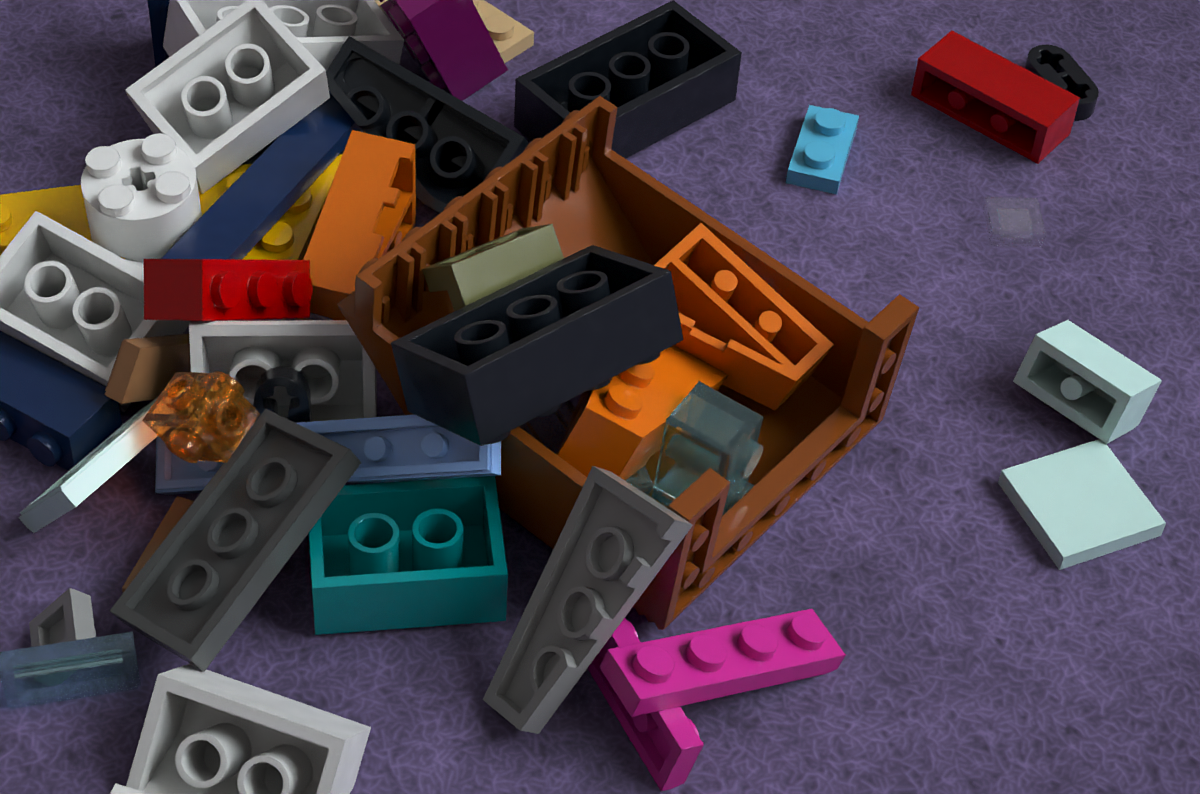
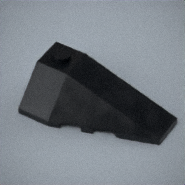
(451, 139)

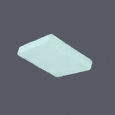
(1081, 503)

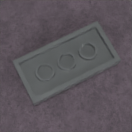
(235, 538)

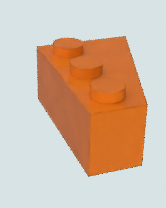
(362, 217)
(740, 321)
(627, 418)

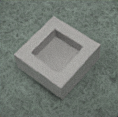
(64, 620)

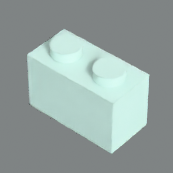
(1087, 381)

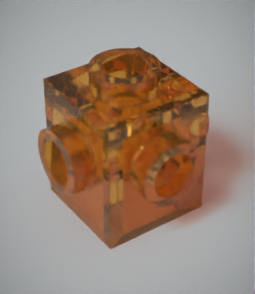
(202, 416)

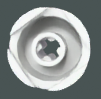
(140, 196)

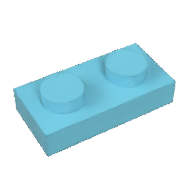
(822, 149)

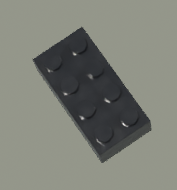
(655, 69)
(537, 343)

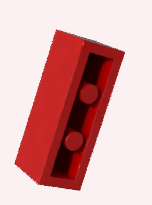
(995, 96)
(226, 289)

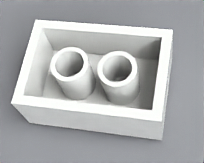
(73, 298)

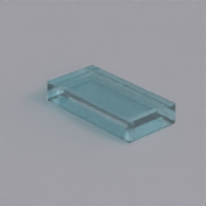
(69, 670)

